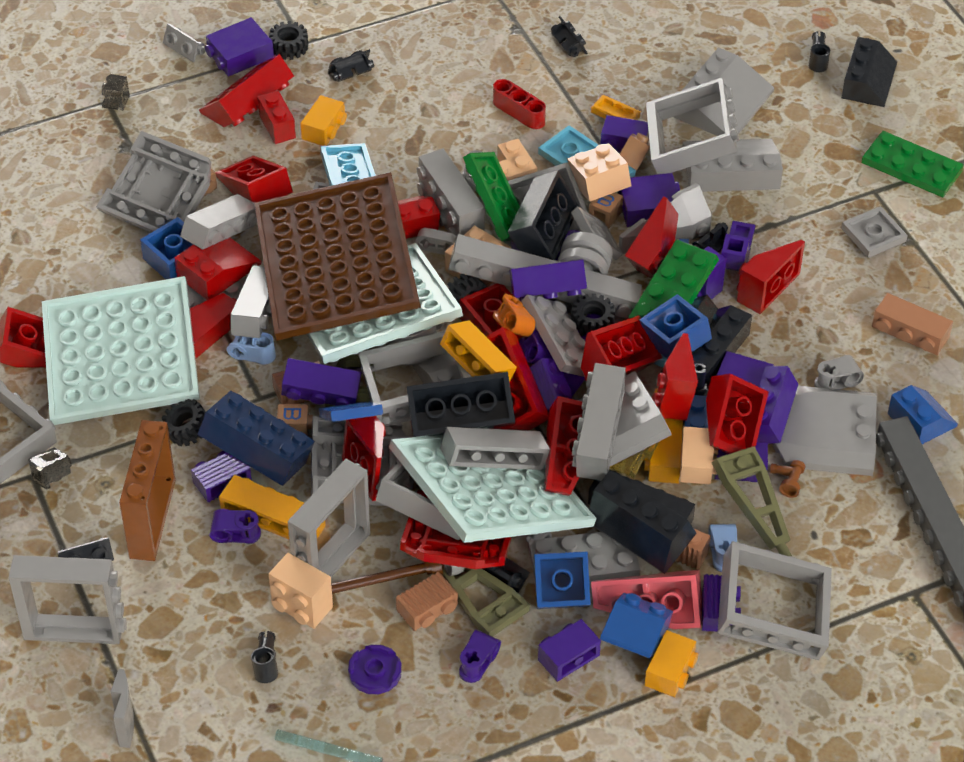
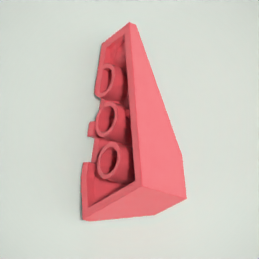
(675, 590)

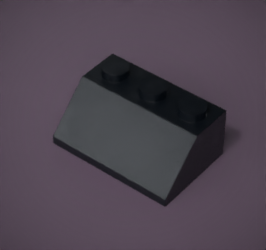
(869, 73)

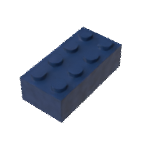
(256, 437)

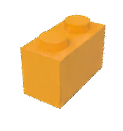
(323, 121)
(670, 664)

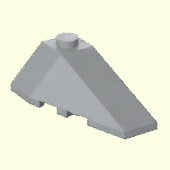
(693, 217)

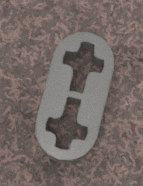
(436, 241)

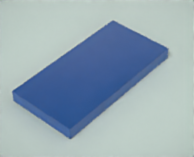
(351, 411)

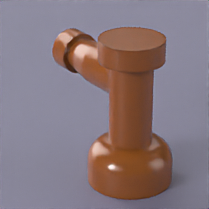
(790, 486)

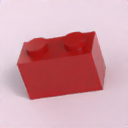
(276, 117)

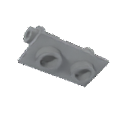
(182, 43)

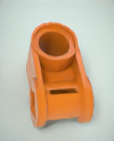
(514, 316)

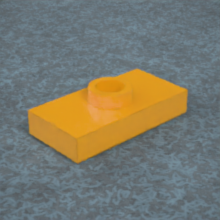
(609, 106)

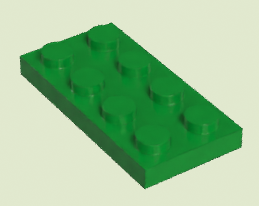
(912, 163)
(494, 190)
(680, 273)

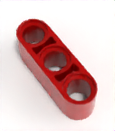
(519, 104)

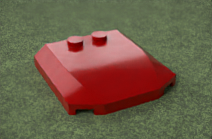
(436, 547)

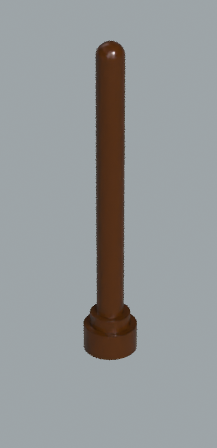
(426, 567)

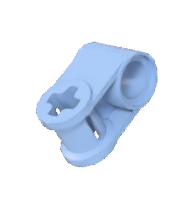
(253, 349)
(720, 540)

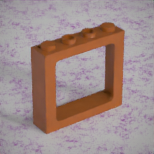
(153, 480)

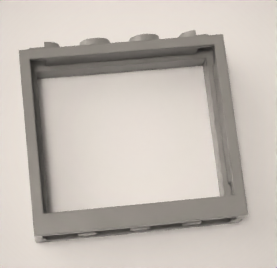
(684, 102)
(396, 355)
(34, 444)
(345, 484)
(409, 502)
(66, 627)
(766, 632)

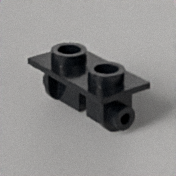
(574, 42)
(341, 67)
(714, 238)
(93, 550)
(510, 574)

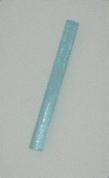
(324, 747)

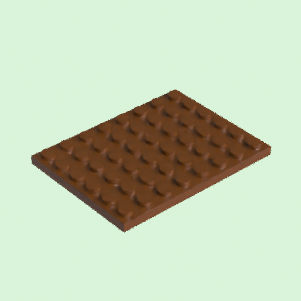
(335, 256)

